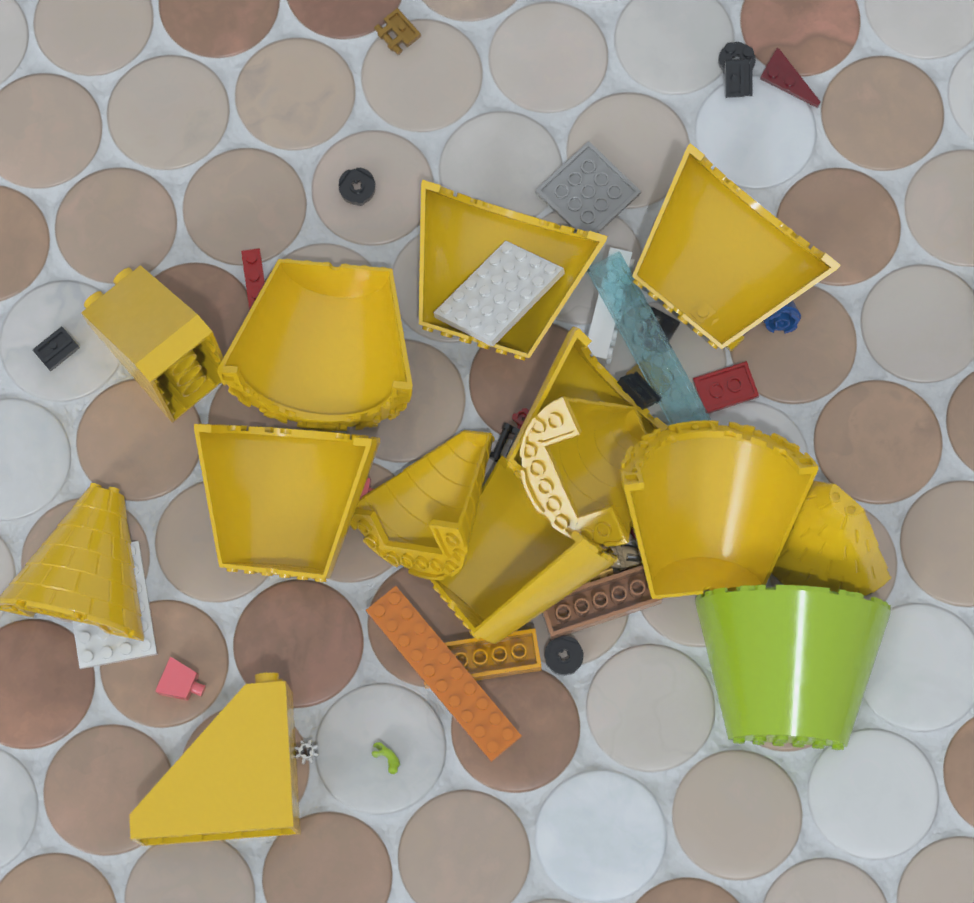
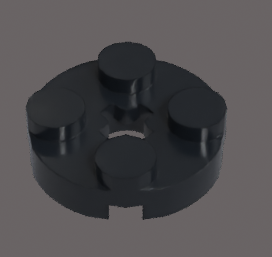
(733, 50)
(355, 176)
(573, 649)

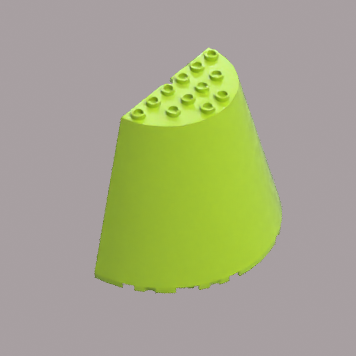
(791, 660)

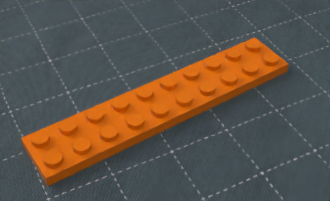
(443, 673)

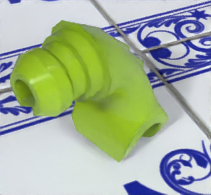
(393, 761)

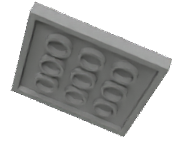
(588, 190)

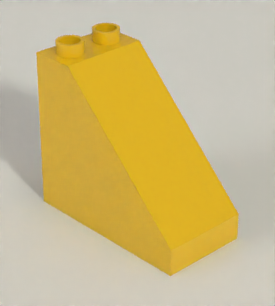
(156, 340)
(232, 778)

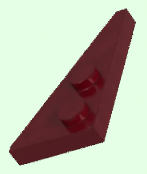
(784, 76)

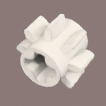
(301, 751)

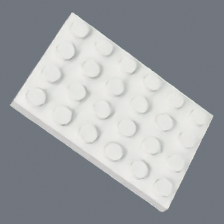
(499, 293)
(100, 648)

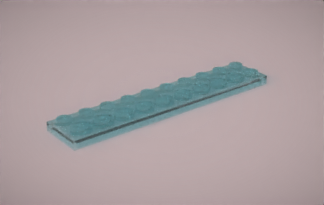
(646, 340)

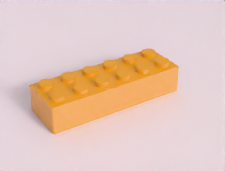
(511, 656)

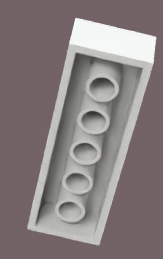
(603, 326)

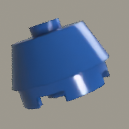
(784, 319)

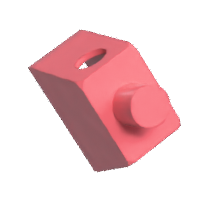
(179, 681)

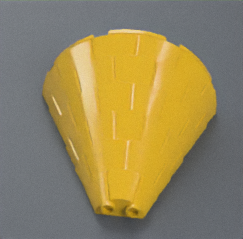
(575, 466)
(428, 508)
(832, 545)
(83, 569)

